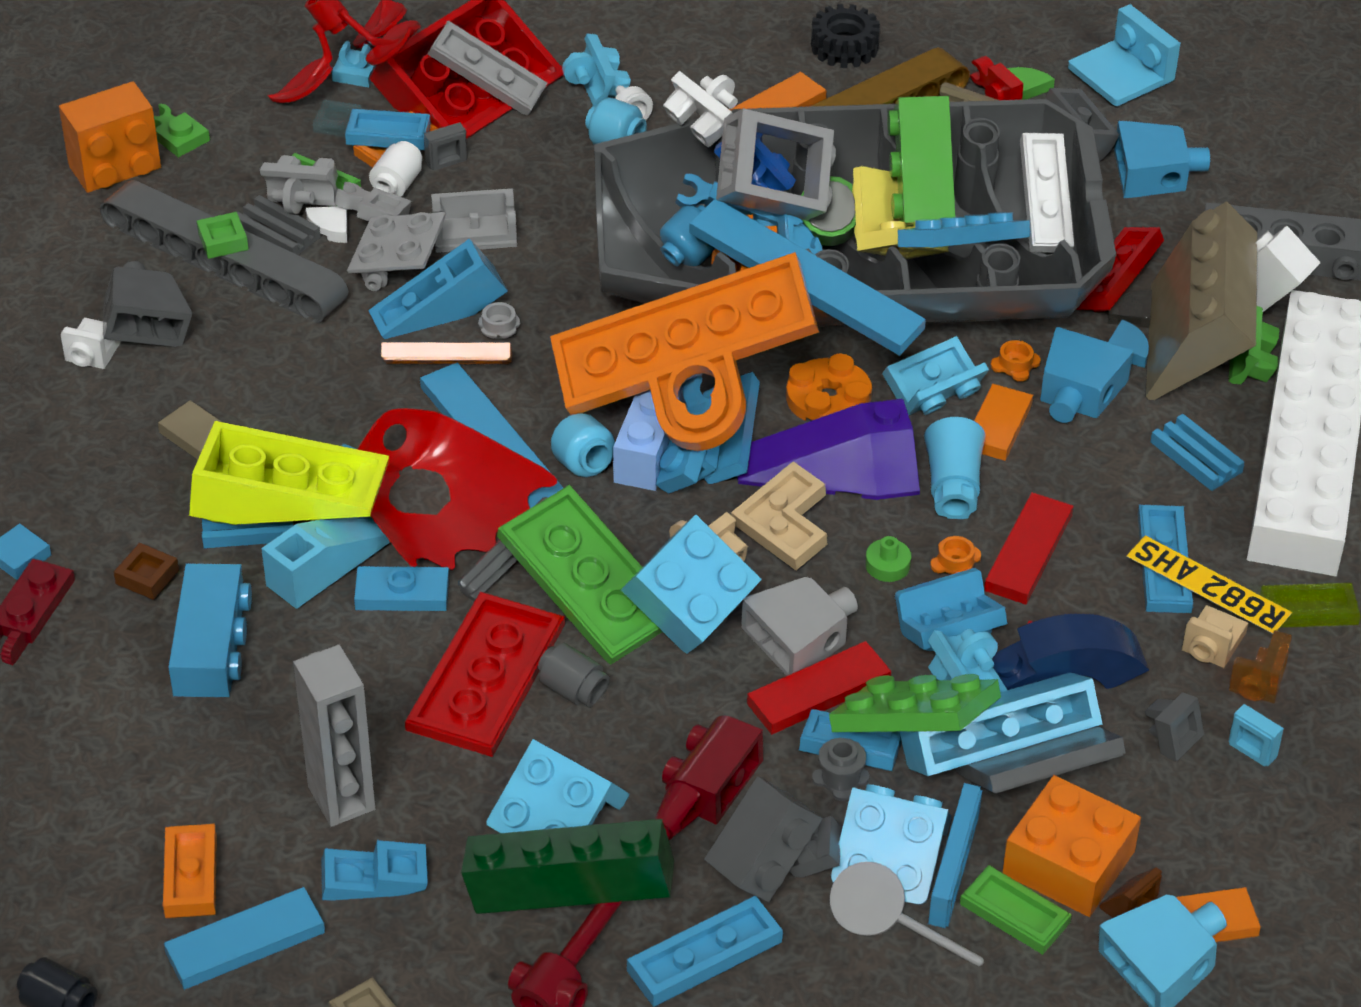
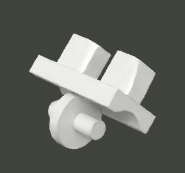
(707, 103)

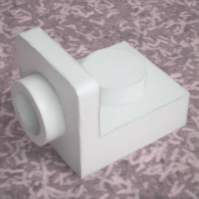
(86, 344)

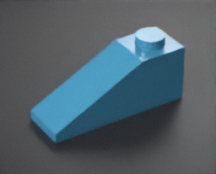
(442, 293)

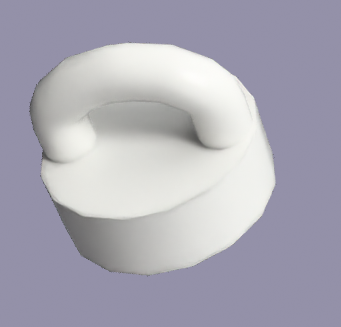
(637, 97)

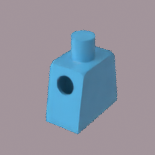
(1155, 158)
(1083, 374)

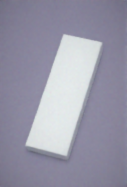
(1046, 190)

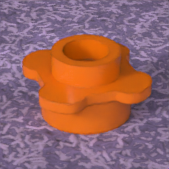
(1016, 360)
(955, 555)

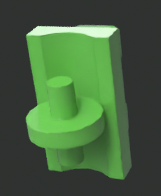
(1256, 361)

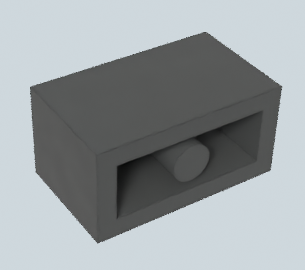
(763, 839)

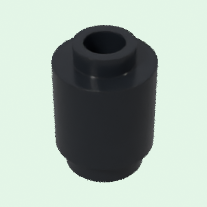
(54, 985)

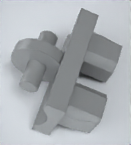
(300, 184)

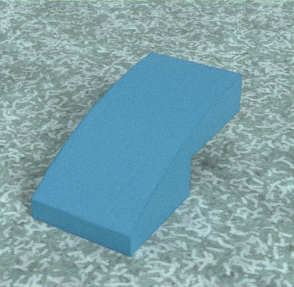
(386, 872)

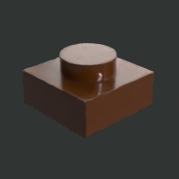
(146, 571)

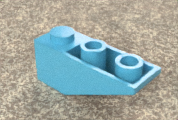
(317, 555)

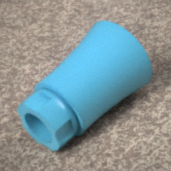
(955, 465)

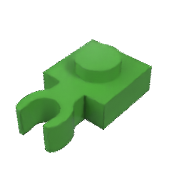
(179, 133)

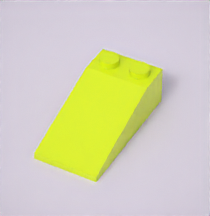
(281, 478)

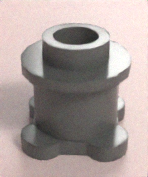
(841, 766)

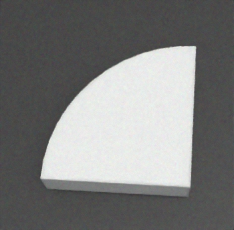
(330, 220)

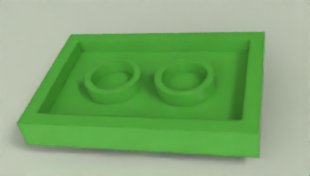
(915, 704)

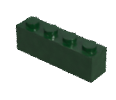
(568, 866)

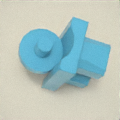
(596, 70)
(964, 655)

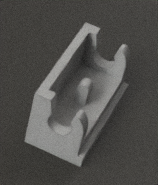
(479, 215)

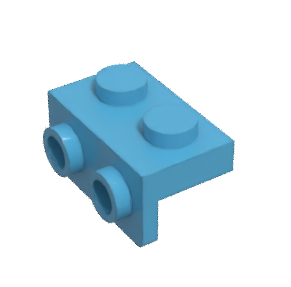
(947, 606)

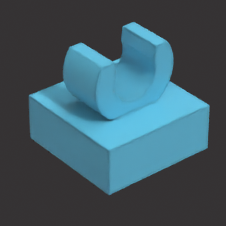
(352, 66)

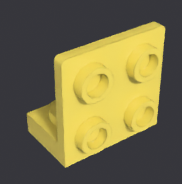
(874, 225)

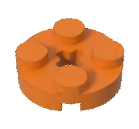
(838, 373)

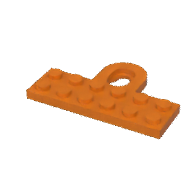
(686, 336)

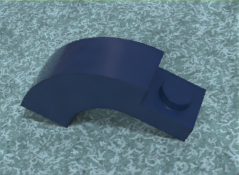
(1071, 644)

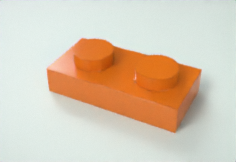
(190, 871)

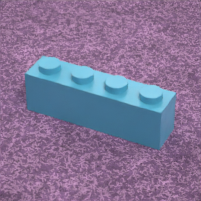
(1013, 722)

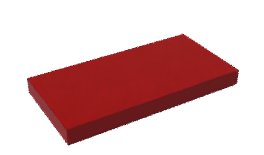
(484, 674)

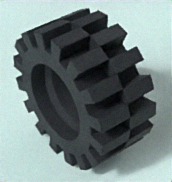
(861, 36)

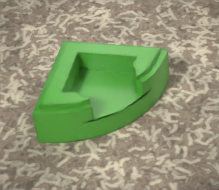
(1034, 81)

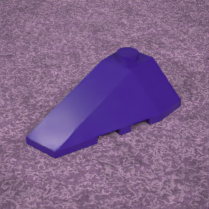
(851, 451)

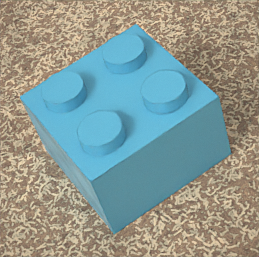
(691, 584)

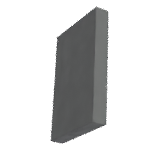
(1044, 759)

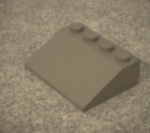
(1203, 301)

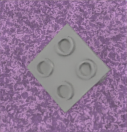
(395, 244)

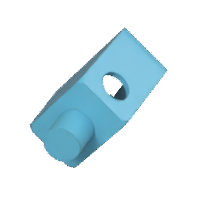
(1162, 948)

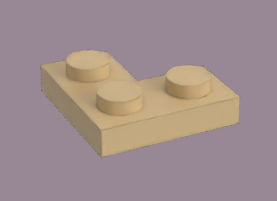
(776, 518)

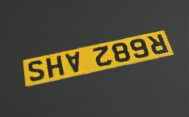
(1209, 584)

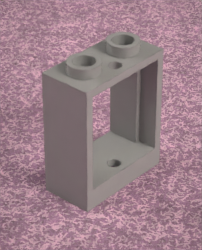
(738, 158)

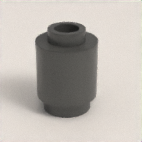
(573, 675)

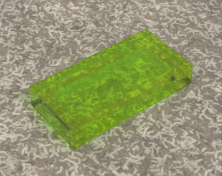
(1315, 603)

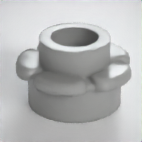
(499, 320)

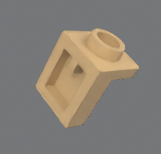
(1213, 636)

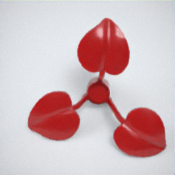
(334, 17)

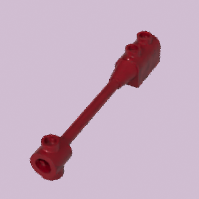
(699, 786)

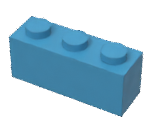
(209, 630)

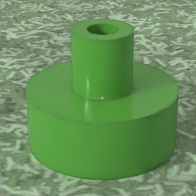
(888, 559)

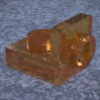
(1264, 676)

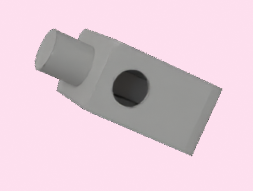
(798, 622)

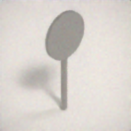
(871, 900)

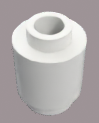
(396, 168)

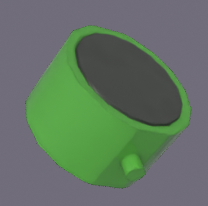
(839, 221)

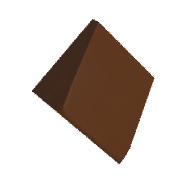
(1133, 893)

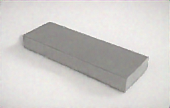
(487, 68)

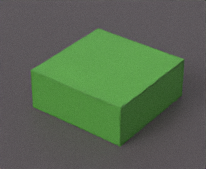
(222, 235)

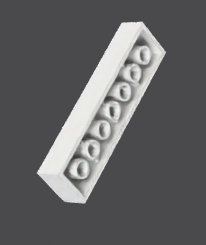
(1310, 437)

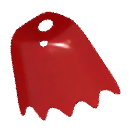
(483, 479)

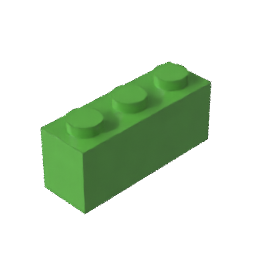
(921, 159)

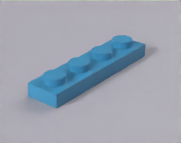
(963, 230)

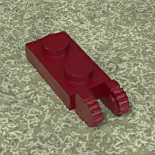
(31, 605)

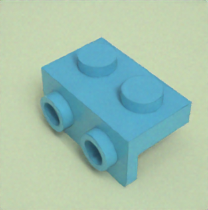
(933, 376)

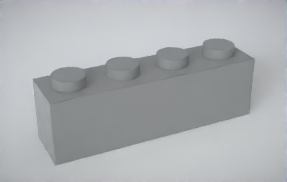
(335, 734)

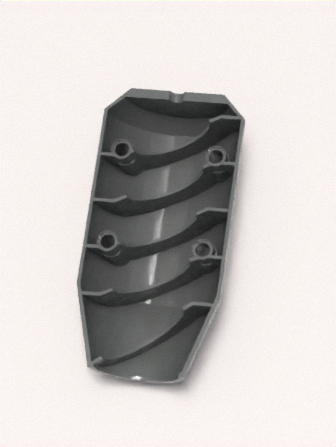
(969, 283)

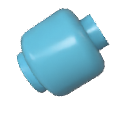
(614, 120)
(582, 445)

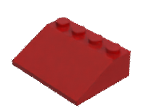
(426, 86)

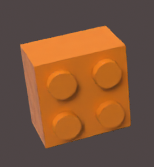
(110, 136)
(1071, 845)

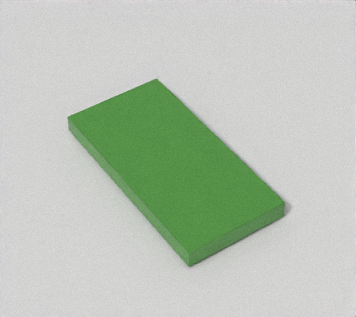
(581, 571)

